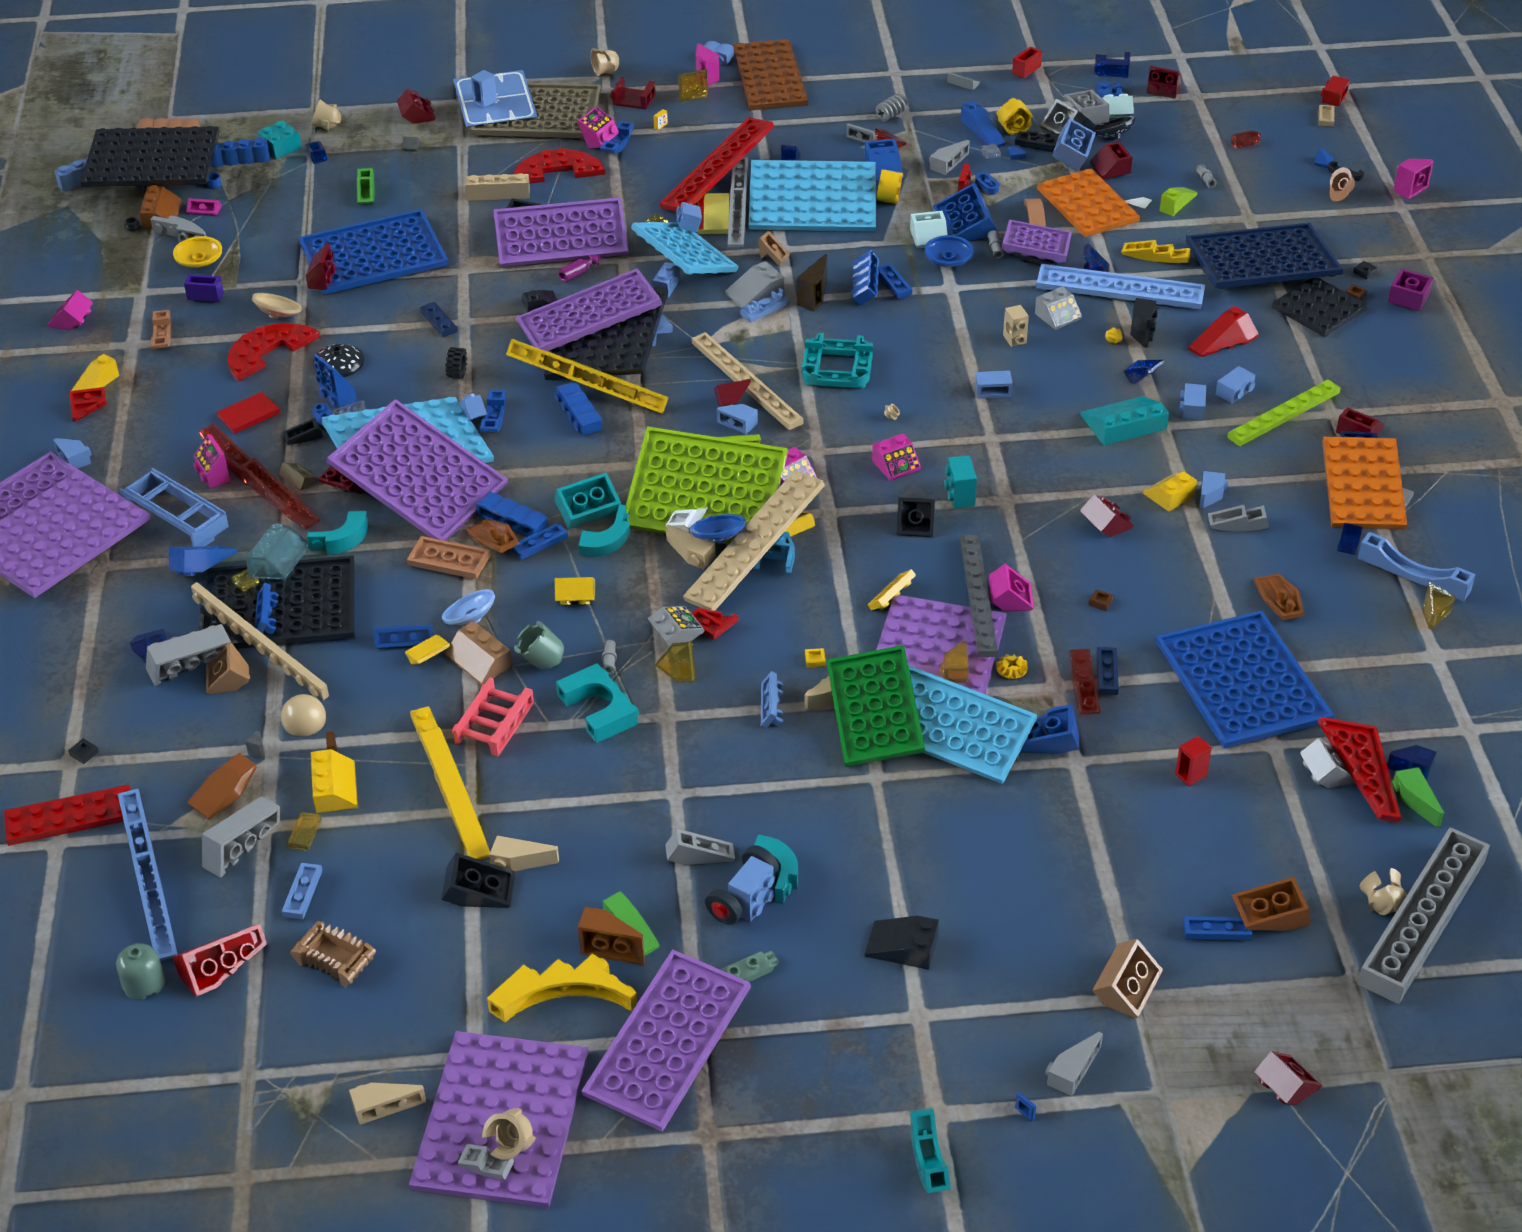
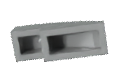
(1239, 519)

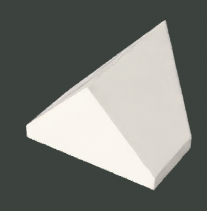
(685, 518)

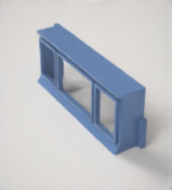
(199, 536)

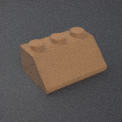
(479, 653)
(1128, 978)

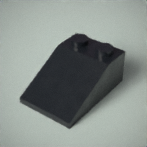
(477, 883)
(904, 940)

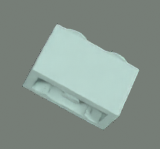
(1119, 105)
(927, 226)

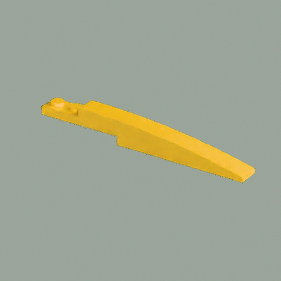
(587, 376)
(450, 783)

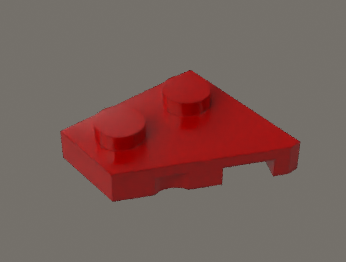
(86, 401)
(714, 622)

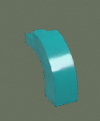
(343, 538)
(608, 541)
(787, 866)
(927, 1153)

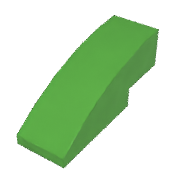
(365, 186)
(625, 911)

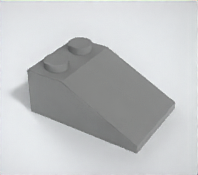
(755, 284)

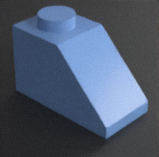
(738, 417)
(73, 452)
(1212, 488)

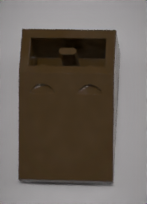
(812, 285)

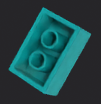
(587, 500)

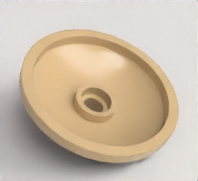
(276, 305)

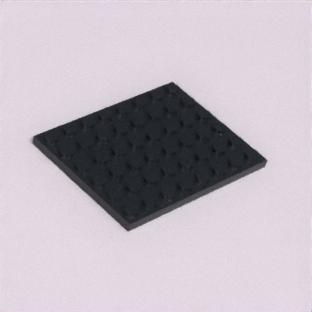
(150, 156)
(619, 348)
(312, 603)

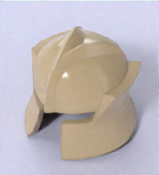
(604, 61)
(326, 116)
(1385, 899)
(512, 1132)

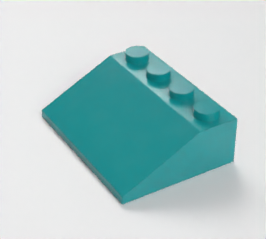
(1126, 419)

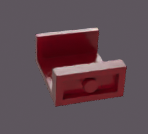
(633, 97)

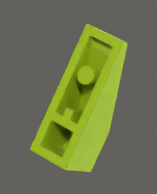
(1175, 199)

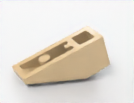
(693, 550)
(522, 854)
(383, 1099)

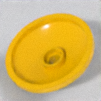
(197, 251)

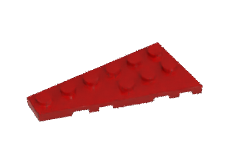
(1364, 759)

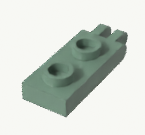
(753, 966)

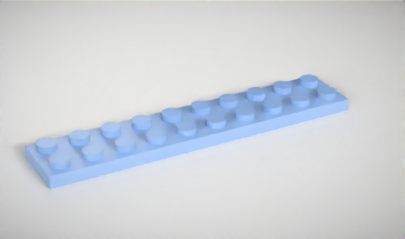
(1121, 286)

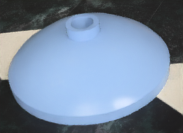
(469, 608)

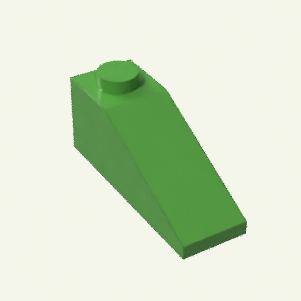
(1417, 795)

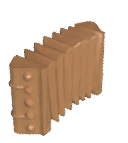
(334, 952)

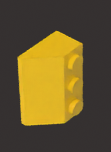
(333, 781)

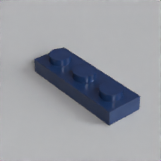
(438, 319)
(1107, 671)

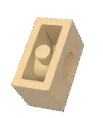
(1015, 325)

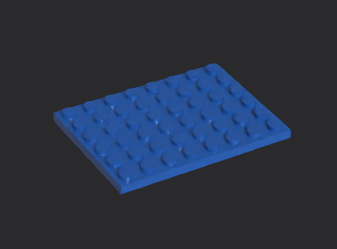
(378, 250)
(1243, 679)

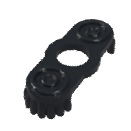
(1333, 166)

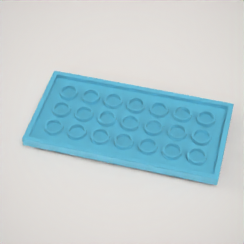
(969, 726)

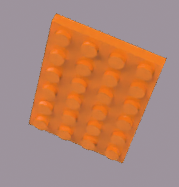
(1088, 202)
(1364, 482)

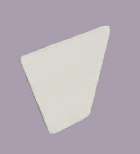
(1140, 202)

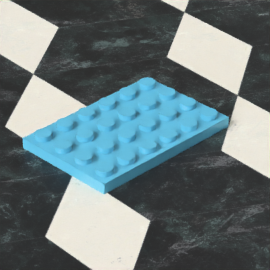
(684, 248)

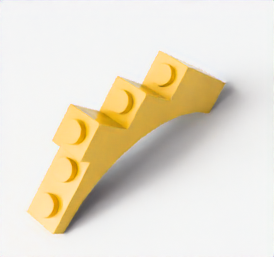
(559, 980)

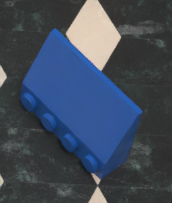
(966, 214)

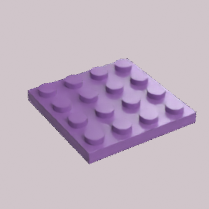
(1036, 241)

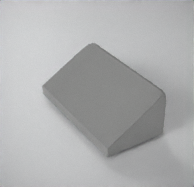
(962, 81)
(860, 134)

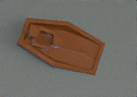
(493, 535)
(1280, 596)
(223, 786)

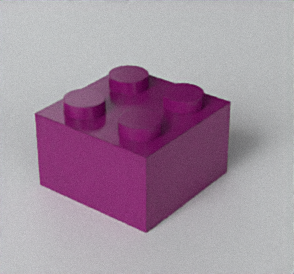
(1410, 289)

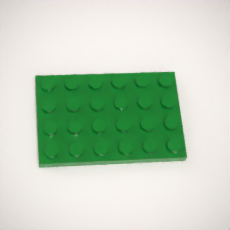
(875, 706)

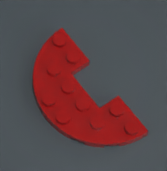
(560, 160)
(246, 351)

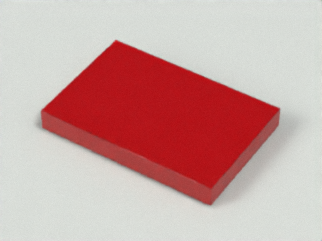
(248, 412)

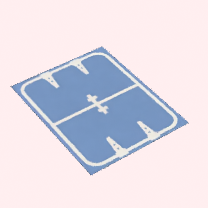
(512, 101)

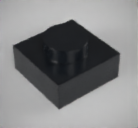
(1365, 270)
(83, 751)

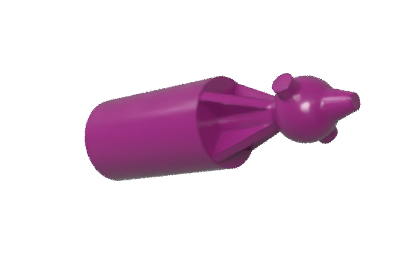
(577, 268)

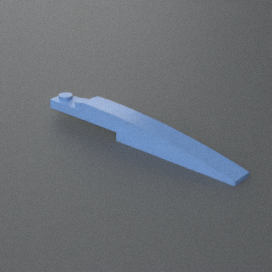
(147, 874)

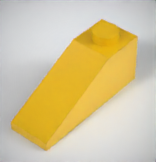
(98, 373)

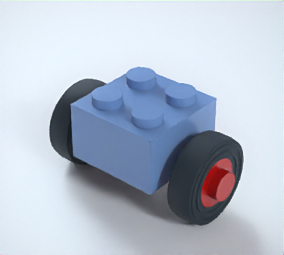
(747, 890)

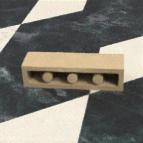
(497, 187)

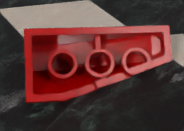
(1228, 330)
(211, 963)

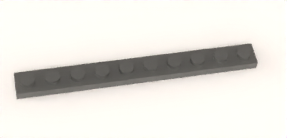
(978, 596)

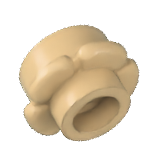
(891, 412)

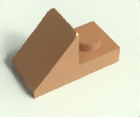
(770, 245)

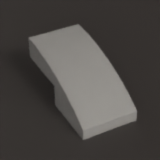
(478, 1160)

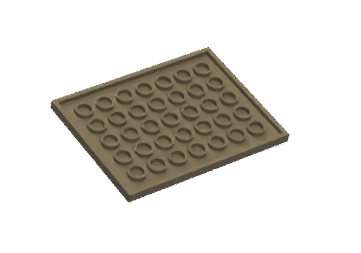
(557, 112)

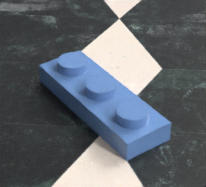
(302, 891)

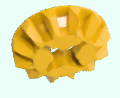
(1014, 671)

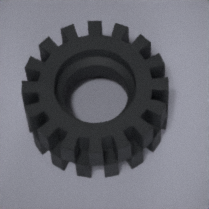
(456, 362)

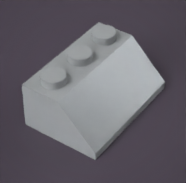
(1090, 105)

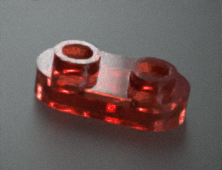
(1245, 138)

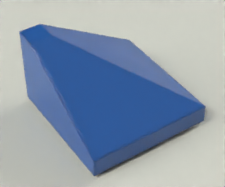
(1323, 158)
(1025, 1106)

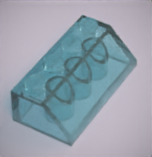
(276, 553)

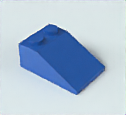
(197, 558)

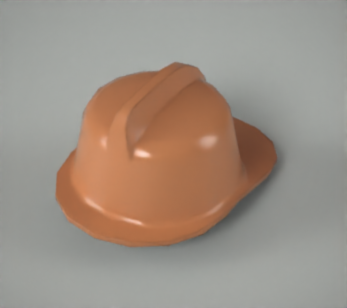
(1341, 184)

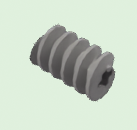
(891, 107)

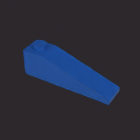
(981, 123)
(1053, 732)

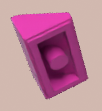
(203, 207)

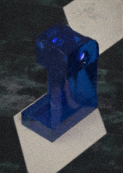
(1112, 67)

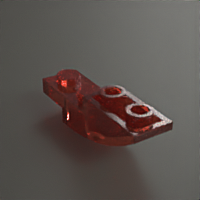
(1084, 682)

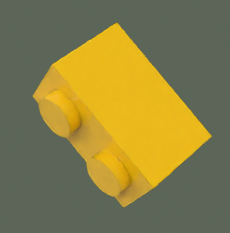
(1172, 490)
(575, 590)

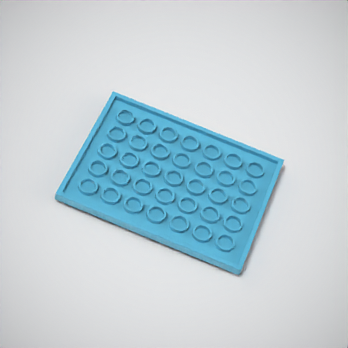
(812, 195)
(441, 413)

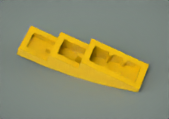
(1156, 253)

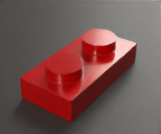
(965, 176)

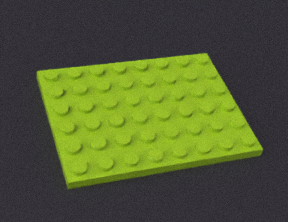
(700, 472)

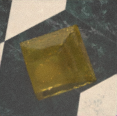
(693, 85)

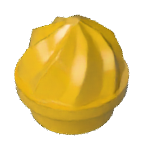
(1113, 335)

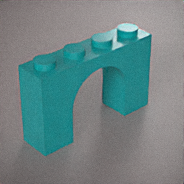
(596, 683)

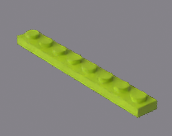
(1283, 412)

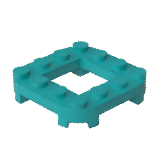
(812, 359)

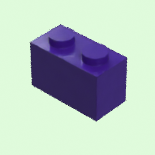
(203, 288)

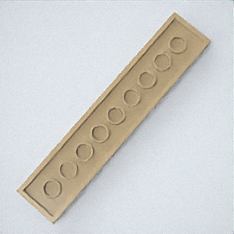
(753, 541)

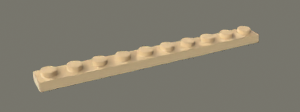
(756, 389)
(260, 641)

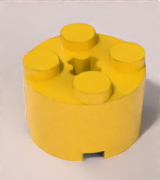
(1014, 116)
(889, 186)

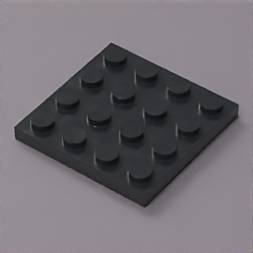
(1319, 306)

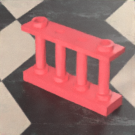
(505, 728)

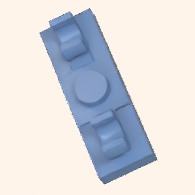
(765, 306)
(769, 700)

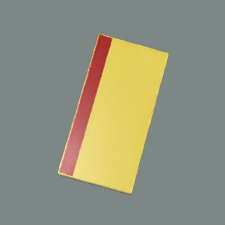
(714, 213)

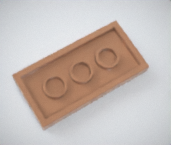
(448, 557)

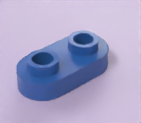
(987, 183)
(321, 410)

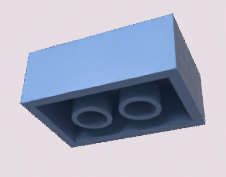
(1073, 144)

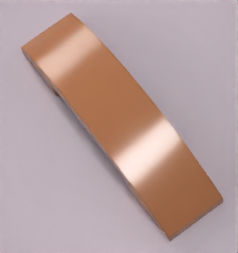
(1035, 211)
(161, 329)

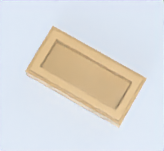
(1326, 115)

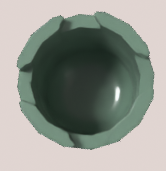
(540, 646)
(140, 971)

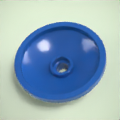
(948, 250)
(718, 527)

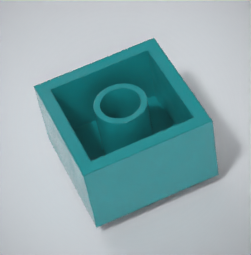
(281, 139)
(960, 481)

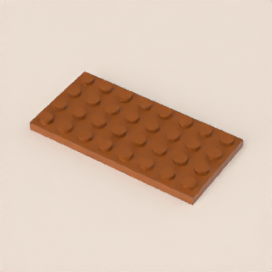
(769, 74)

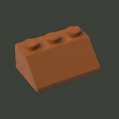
(160, 203)

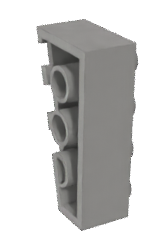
(184, 652)
(237, 834)

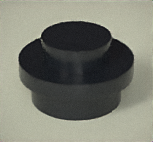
(132, 224)

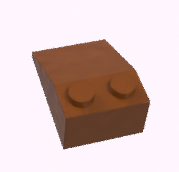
(1273, 906)
(609, 937)

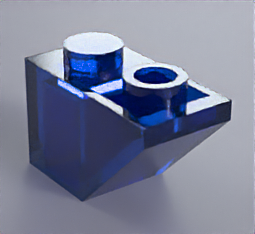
(1411, 758)

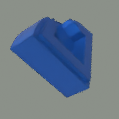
(1016, 153)

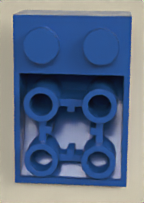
(885, 155)
(333, 385)

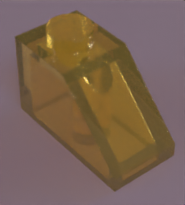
(955, 664)

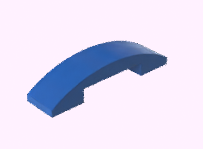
(618, 143)
(495, 411)

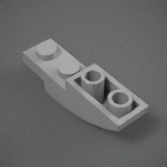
(176, 227)

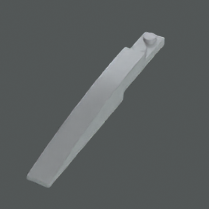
(738, 204)

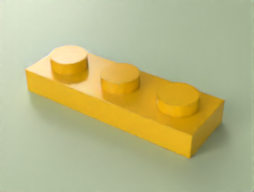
(893, 589)

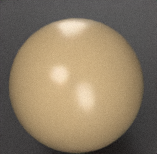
(303, 715)

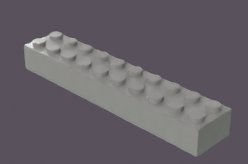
(1423, 915)

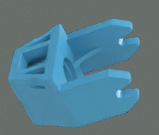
(786, 552)

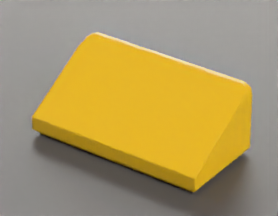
(801, 523)
(426, 649)

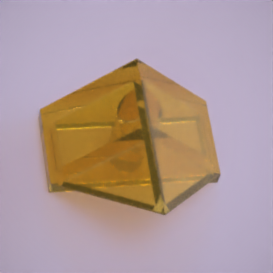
(1437, 605)
(678, 662)

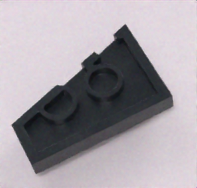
(1036, 140)

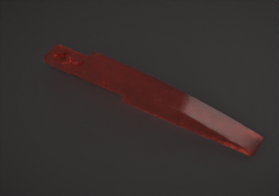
(261, 480)

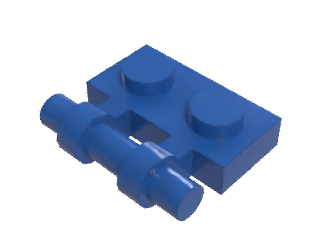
(1106, 88)

